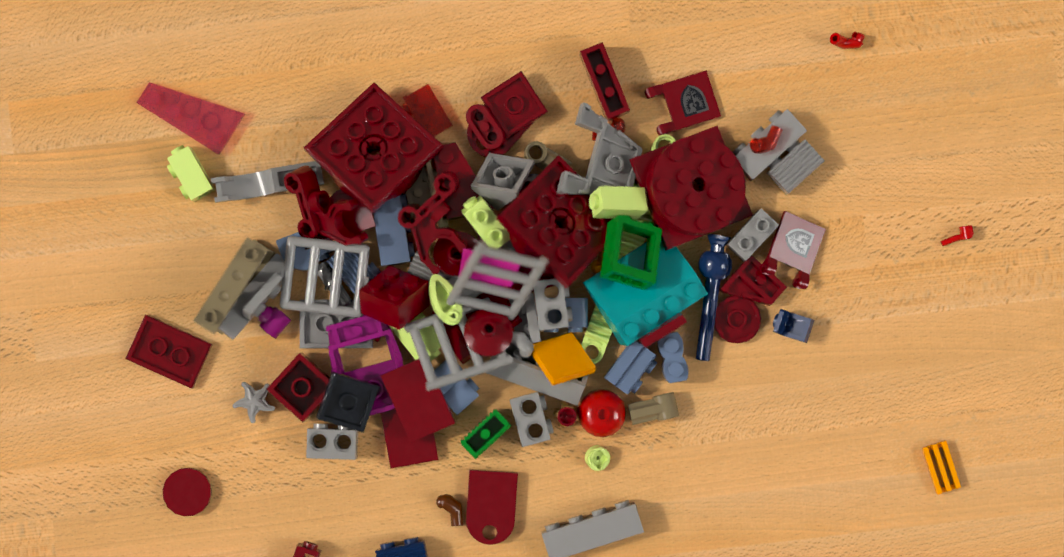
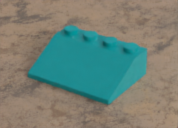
(636, 311)

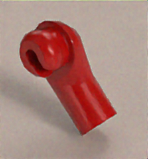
(847, 43)

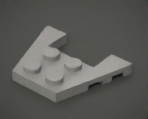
(609, 159)

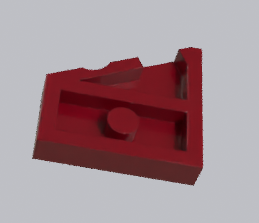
(752, 285)

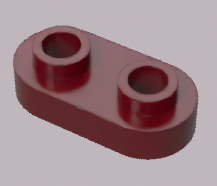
(483, 128)

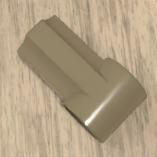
(547, 155)
(660, 408)

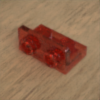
(427, 110)

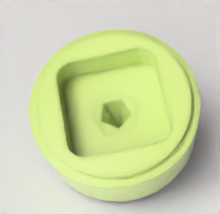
(597, 458)

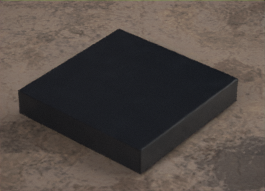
(347, 401)

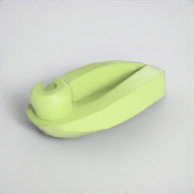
(438, 293)

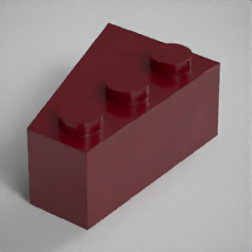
(452, 159)

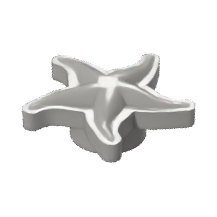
(254, 401)

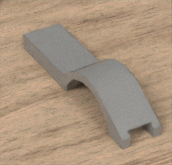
(258, 183)

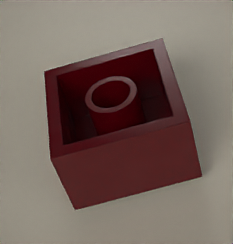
(394, 297)
(300, 387)

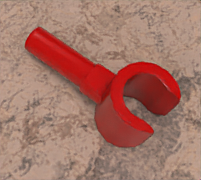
(966, 232)

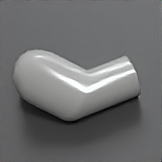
(523, 344)

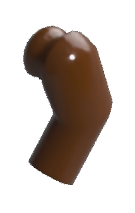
(452, 506)

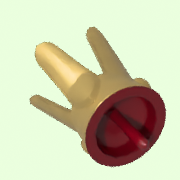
(567, 415)

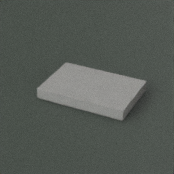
(313, 328)

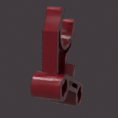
(316, 209)
(425, 226)

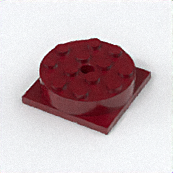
(368, 125)
(669, 190)
(533, 219)

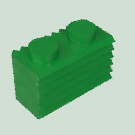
(485, 433)

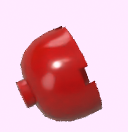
(601, 413)

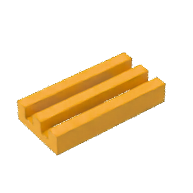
(947, 486)

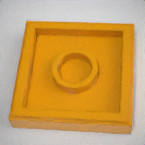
(562, 359)

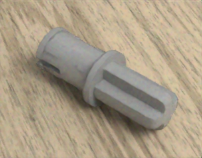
(325, 273)

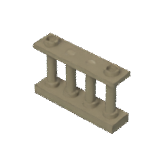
(241, 271)

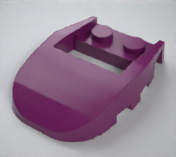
(357, 331)

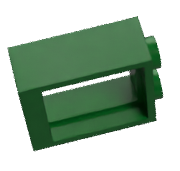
(625, 274)

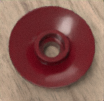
(445, 250)
(488, 343)

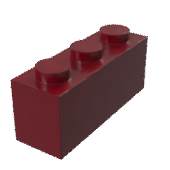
(604, 81)

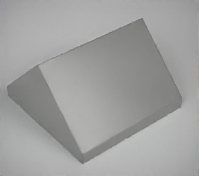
(501, 179)

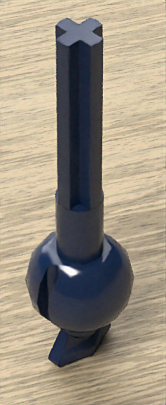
(715, 266)

